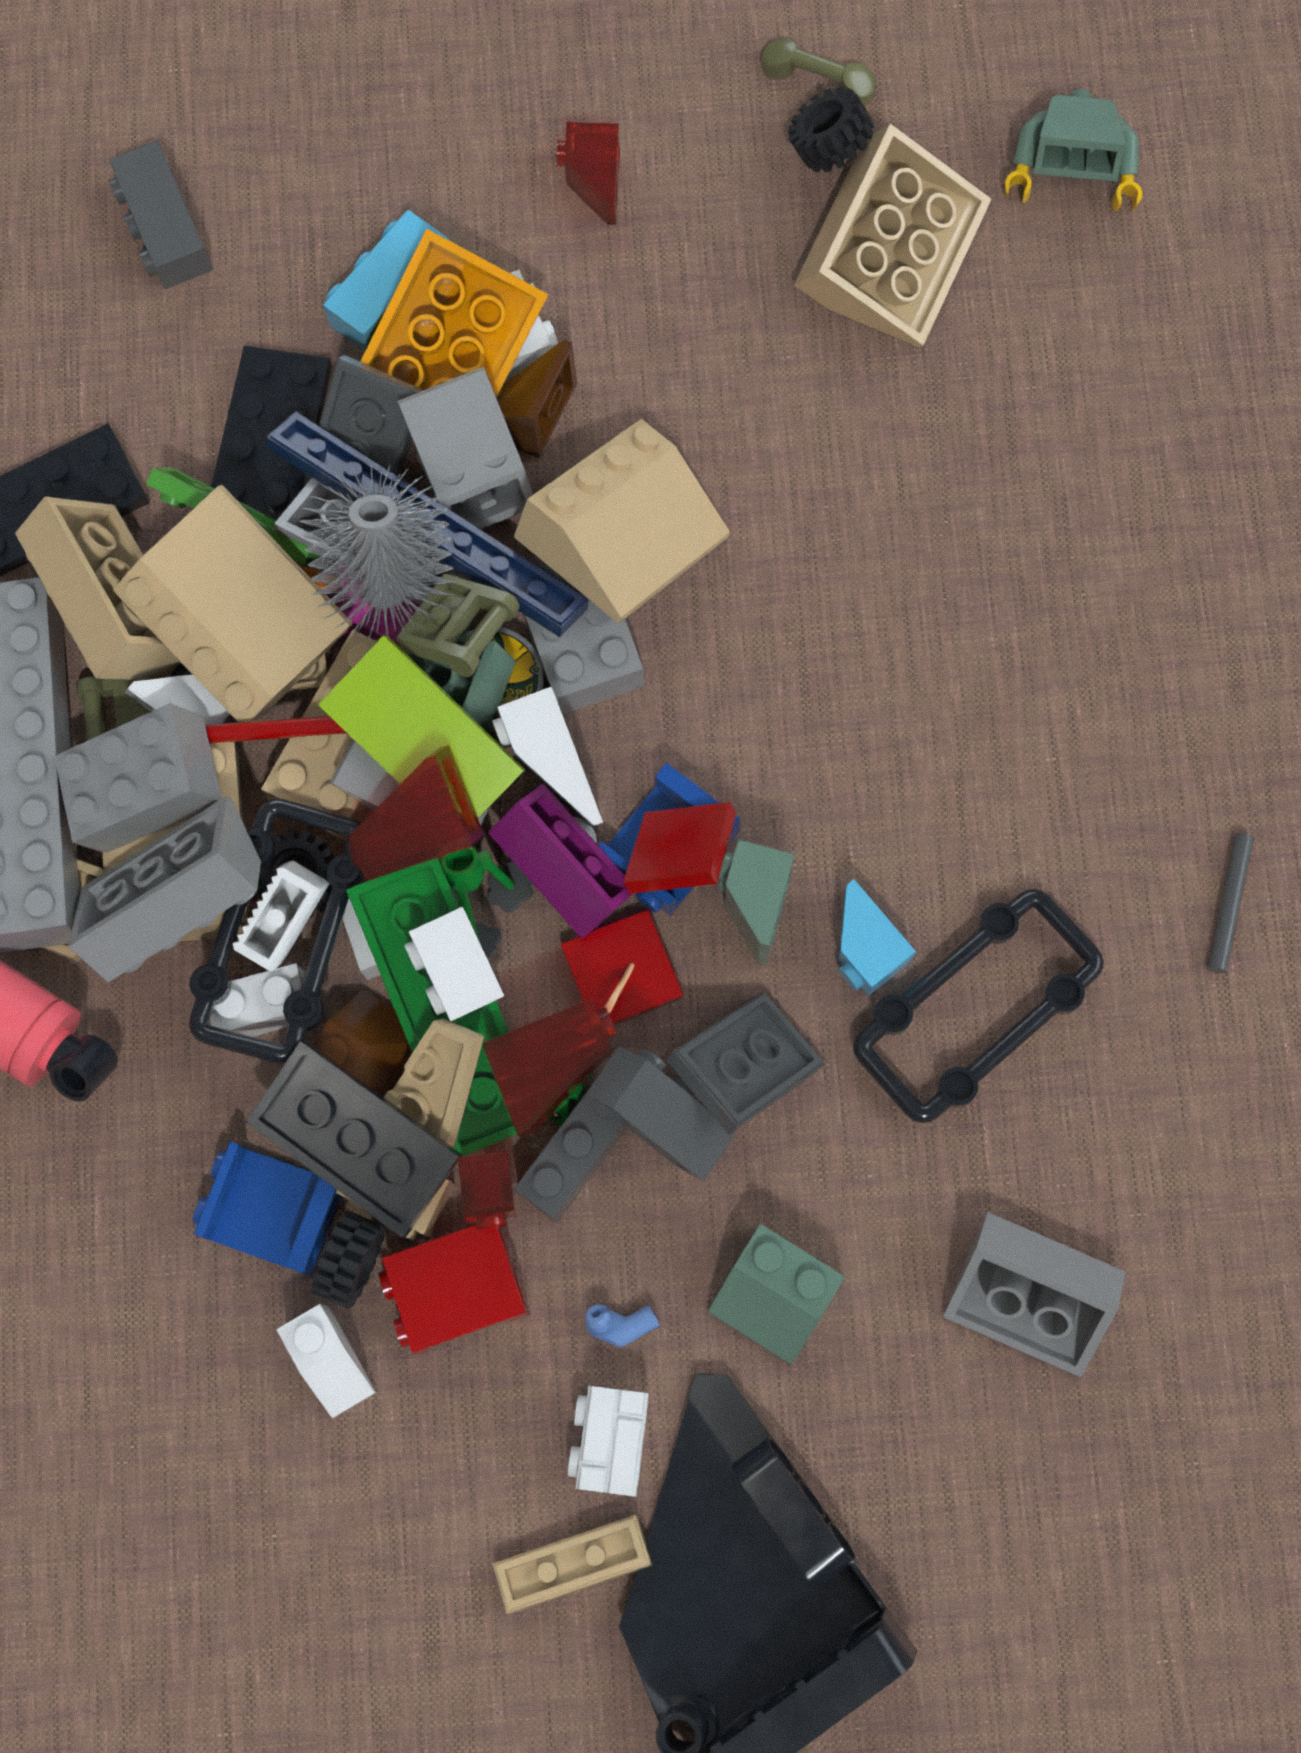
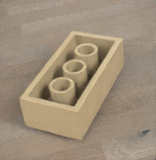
(80, 558)
(311, 761)

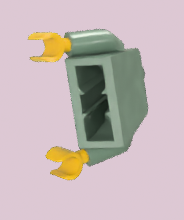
(1078, 140)

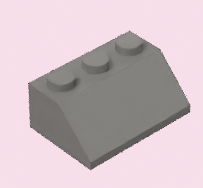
(1035, 1294)

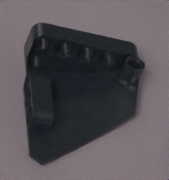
(751, 1595)

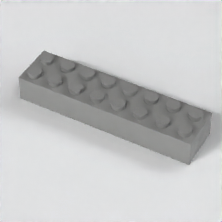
(35, 840)

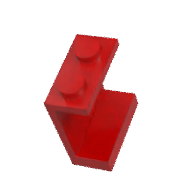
(451, 1287)

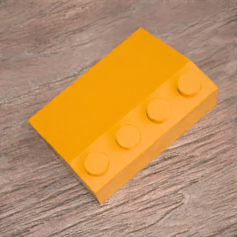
(453, 318)

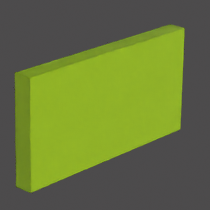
(407, 716)

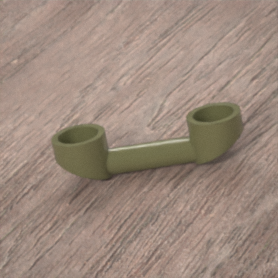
(782, 57)

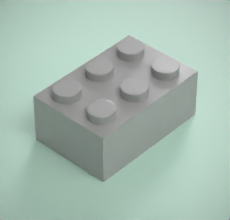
(589, 660)
(137, 778)

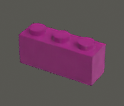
(561, 860)

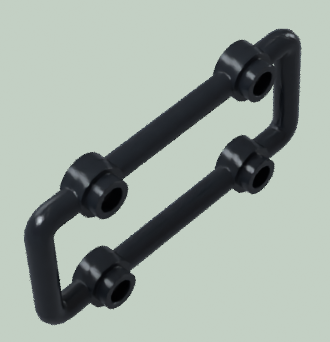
(303, 1007)
(960, 1084)

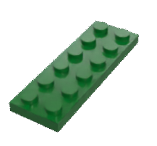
(387, 912)

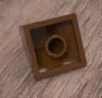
(537, 398)
(367, 1042)

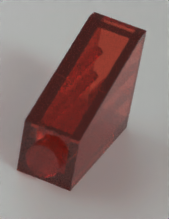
(418, 820)
(548, 1061)

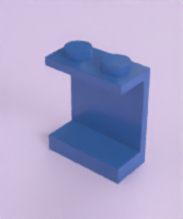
(671, 792)
(267, 1209)

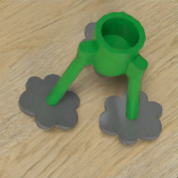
(509, 887)

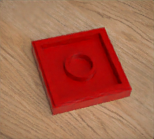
(680, 848)
(603, 957)

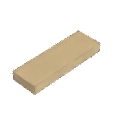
(572, 1564)

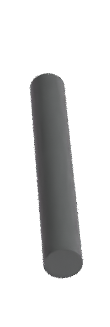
(1231, 903)

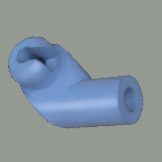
(616, 1328)

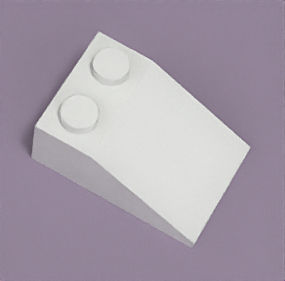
(544, 745)

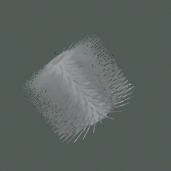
(379, 551)

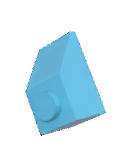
(869, 943)

